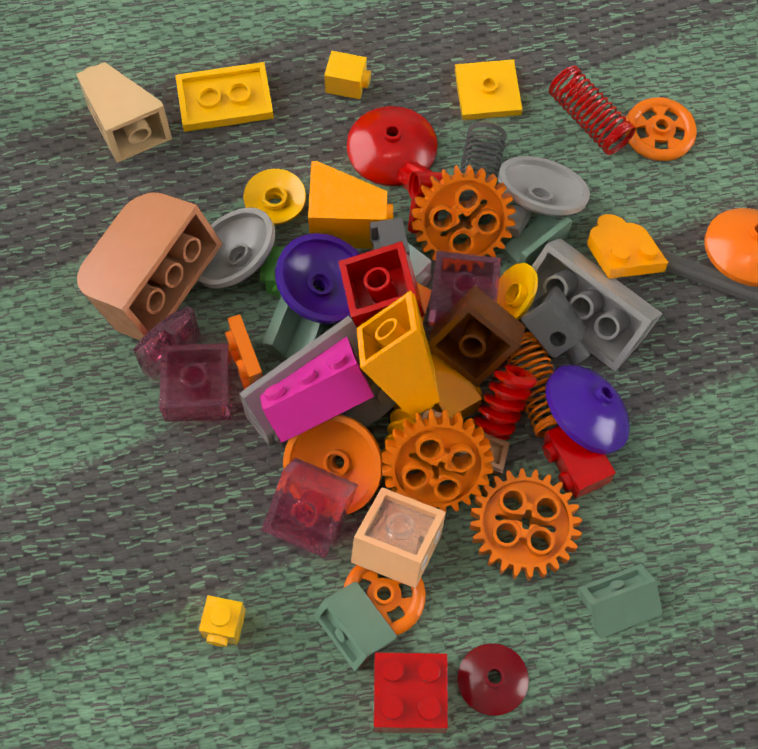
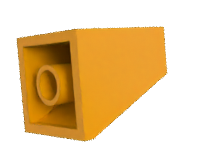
(345, 205)
(398, 355)

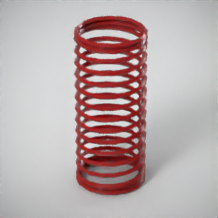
(615, 134)

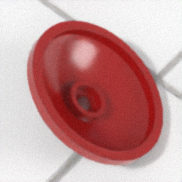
(380, 156)

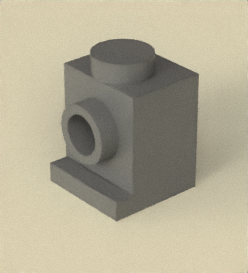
(387, 233)

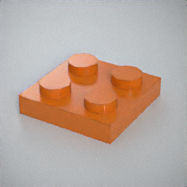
(242, 352)

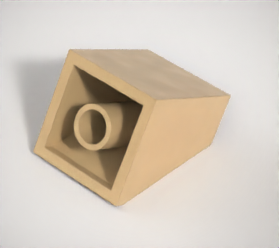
(123, 111)

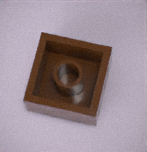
(476, 336)

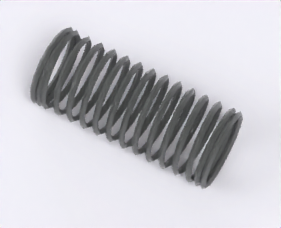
(478, 143)

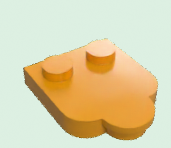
(624, 248)

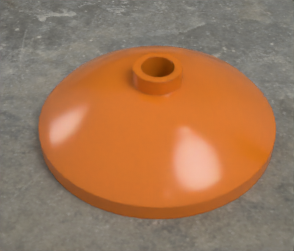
(733, 244)
(342, 438)

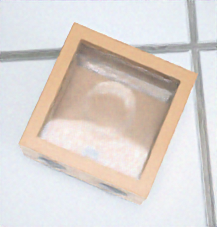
(398, 537)

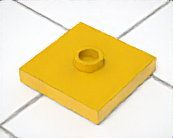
(488, 89)

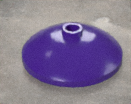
(309, 263)
(588, 409)

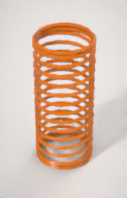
(545, 421)

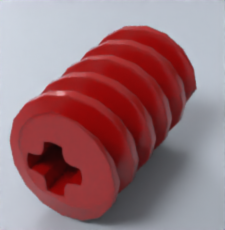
(506, 402)

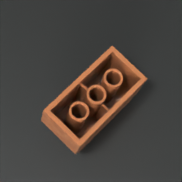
(147, 262)

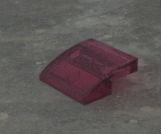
(176, 329)

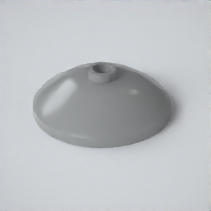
(544, 186)
(247, 243)

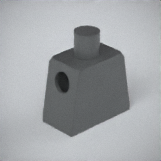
(557, 326)

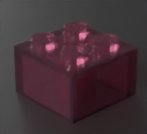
(456, 276)
(196, 382)
(309, 507)

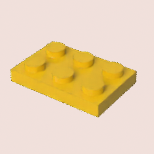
(224, 96)

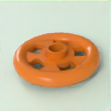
(659, 106)
(411, 606)

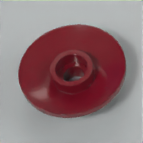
(480, 692)

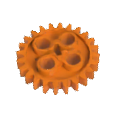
(445, 196)
(438, 460)
(520, 553)

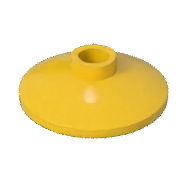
(276, 185)
(517, 289)

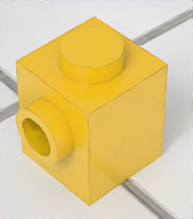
(346, 75)
(222, 621)

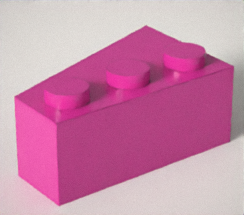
(316, 391)

